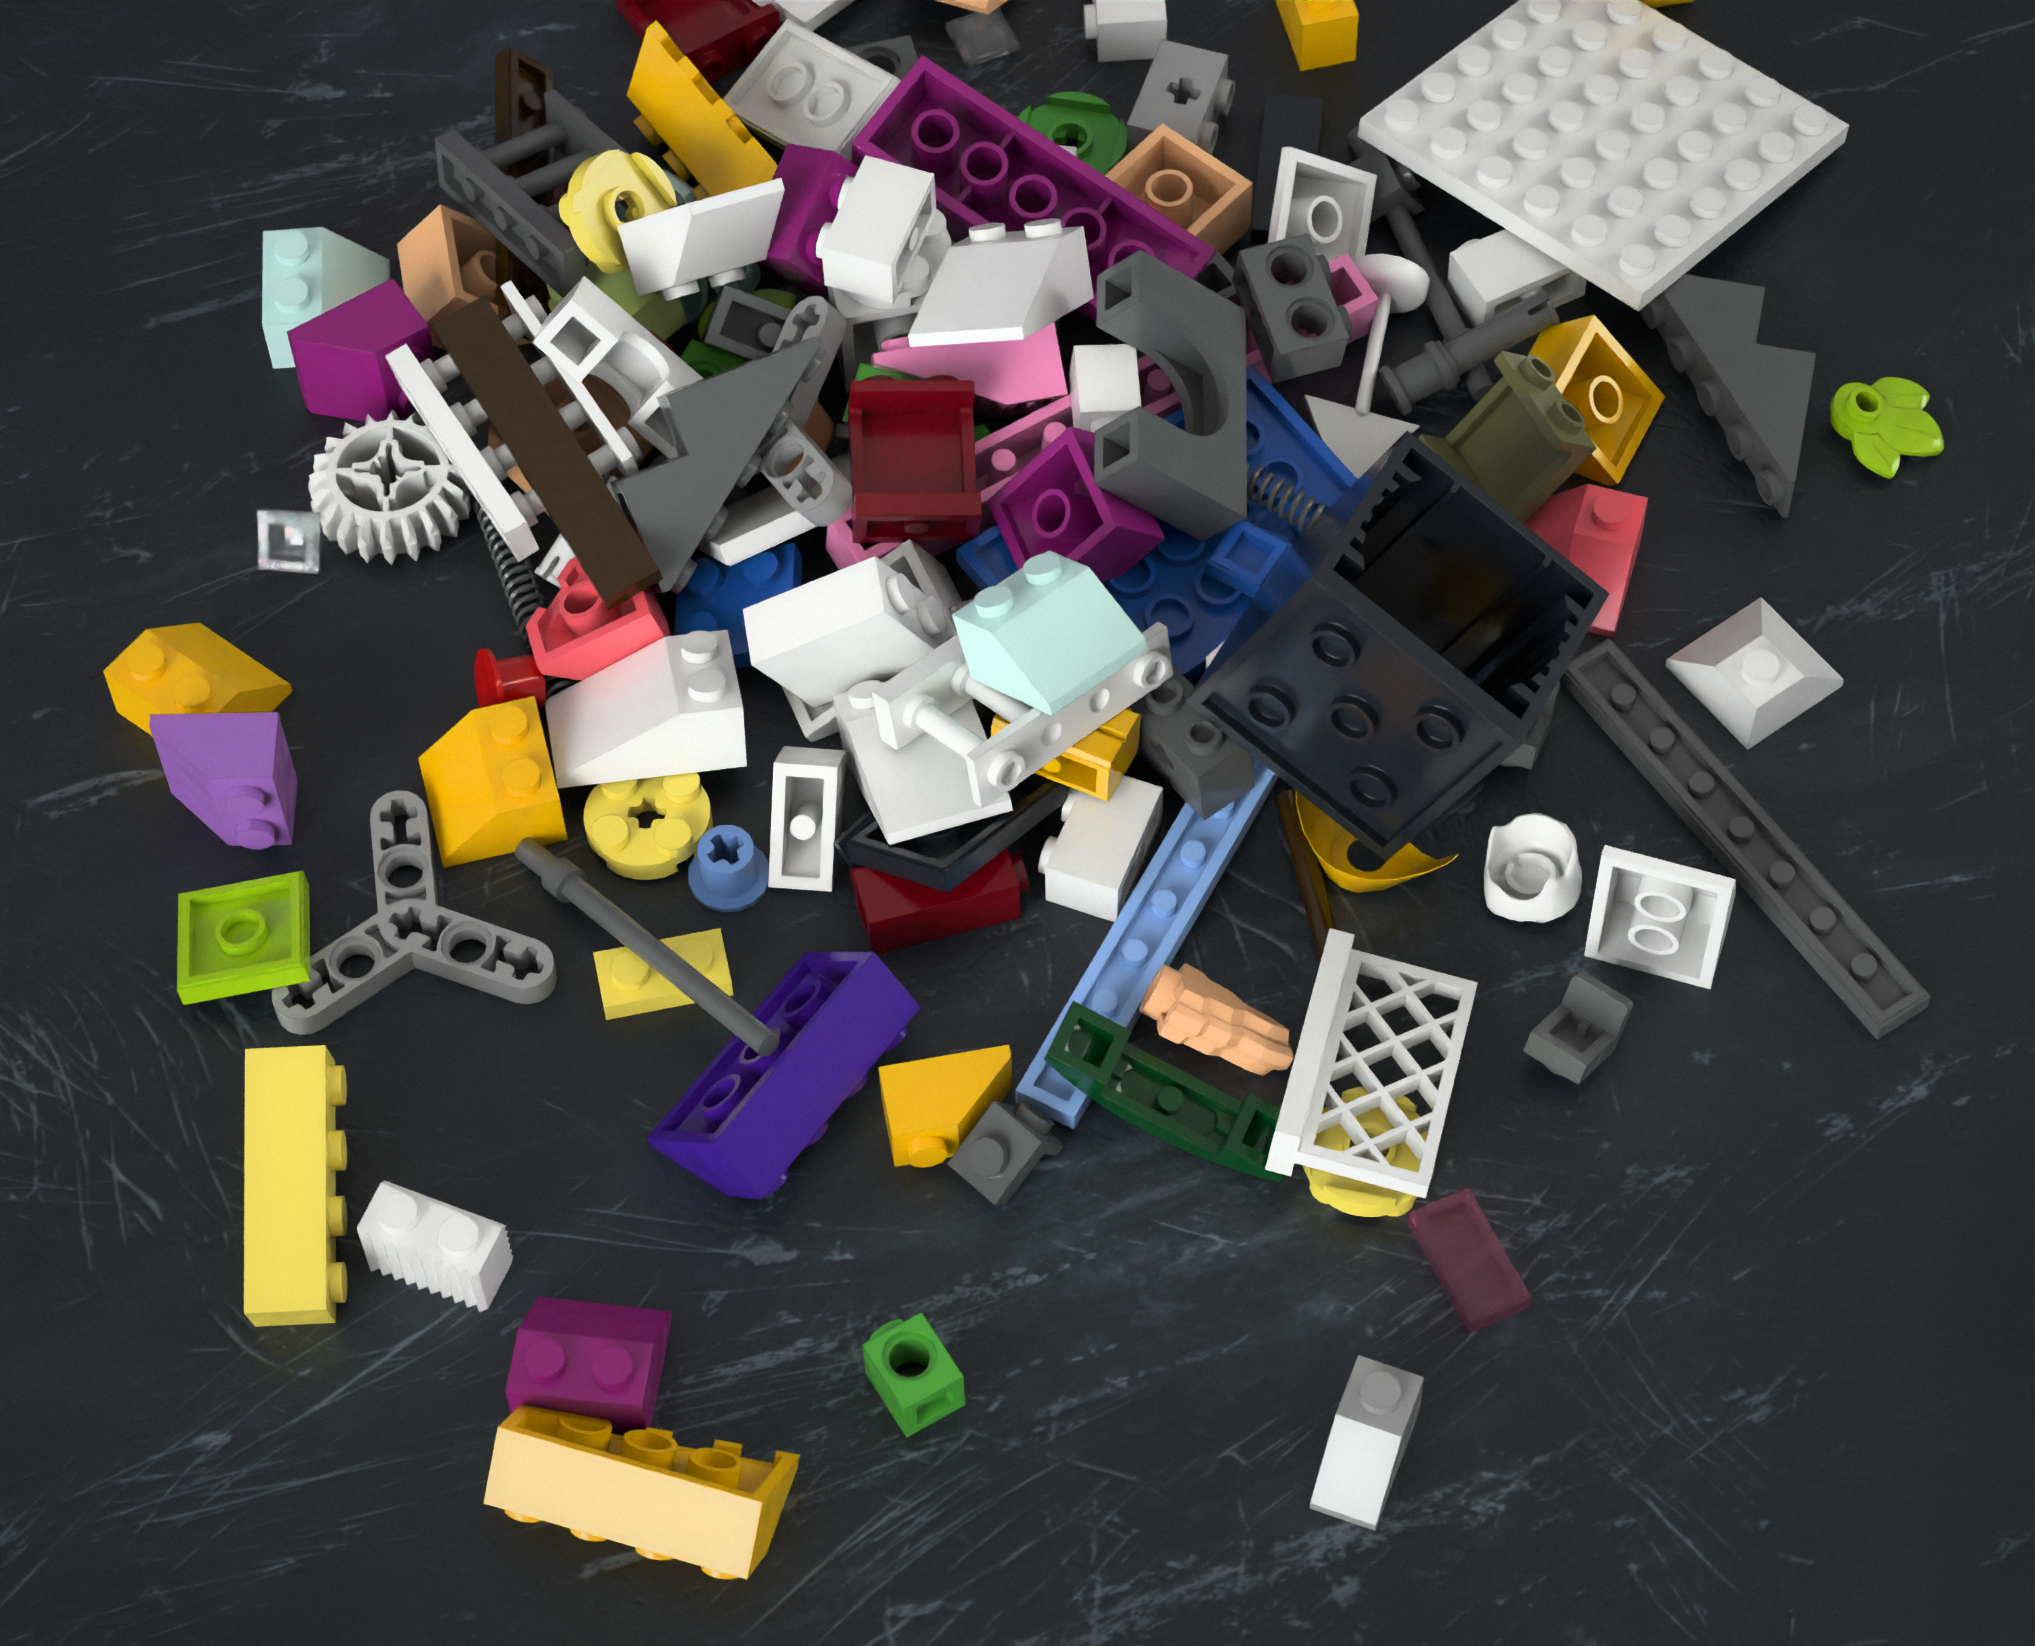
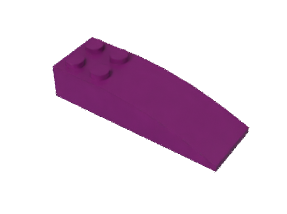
(1008, 173)

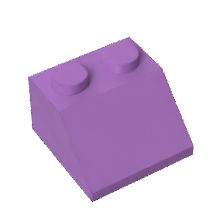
(231, 773)

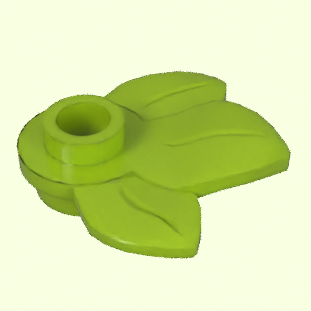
(1885, 422)

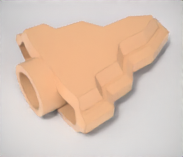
(1215, 1021)

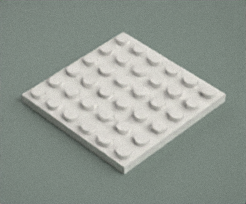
(1604, 138)

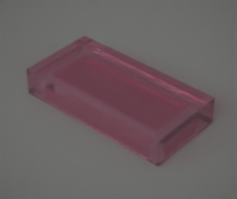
(1469, 1260)

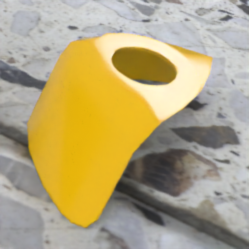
(1331, 846)

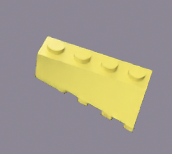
(292, 1186)

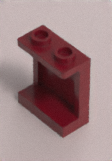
(711, 33)
(913, 460)

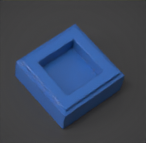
(1245, 557)

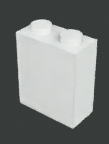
(843, 630)

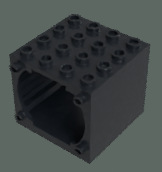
(1399, 648)

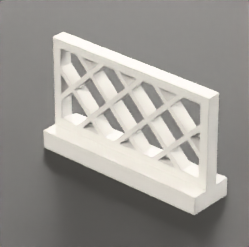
(1316, 1067)

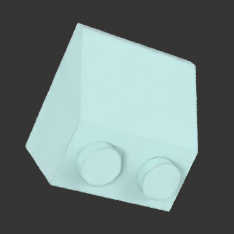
(308, 275)
(1047, 633)

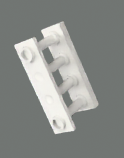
(488, 467)
(941, 683)

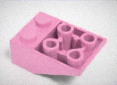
(1007, 375)

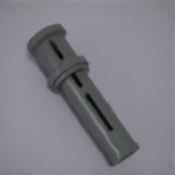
(1442, 364)

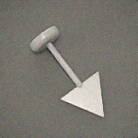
(1356, 433)

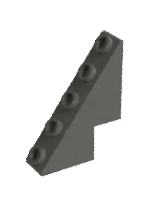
(1749, 387)
(716, 438)

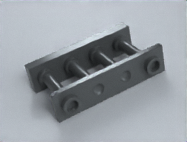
(506, 203)

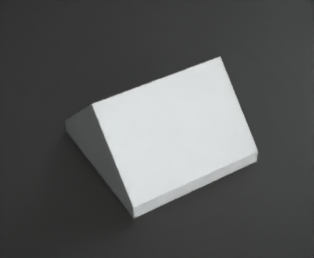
(1322, 200)

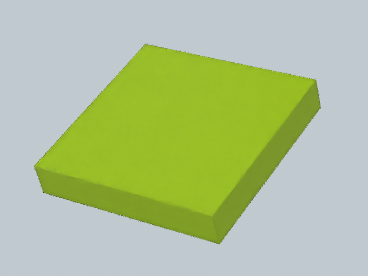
(243, 937)

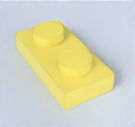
(635, 988)

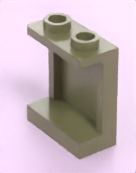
(1518, 437)

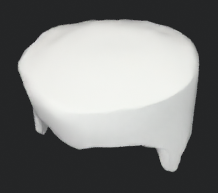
(1532, 869)

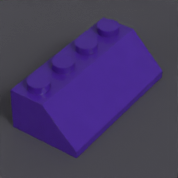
(757, 1112)

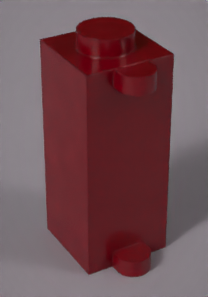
(908, 913)

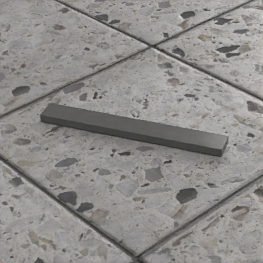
(1745, 839)

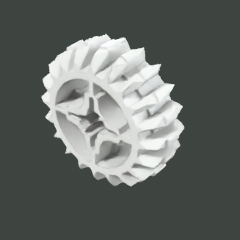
(358, 472)

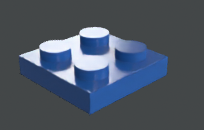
(720, 592)

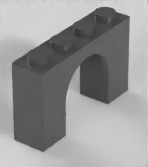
(1199, 341)

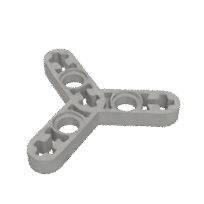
(807, 320)
(394, 956)

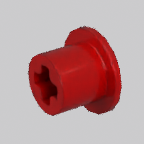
(507, 679)

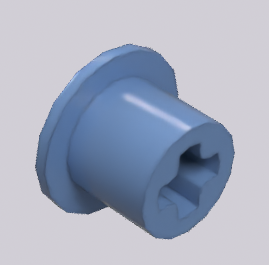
(728, 870)

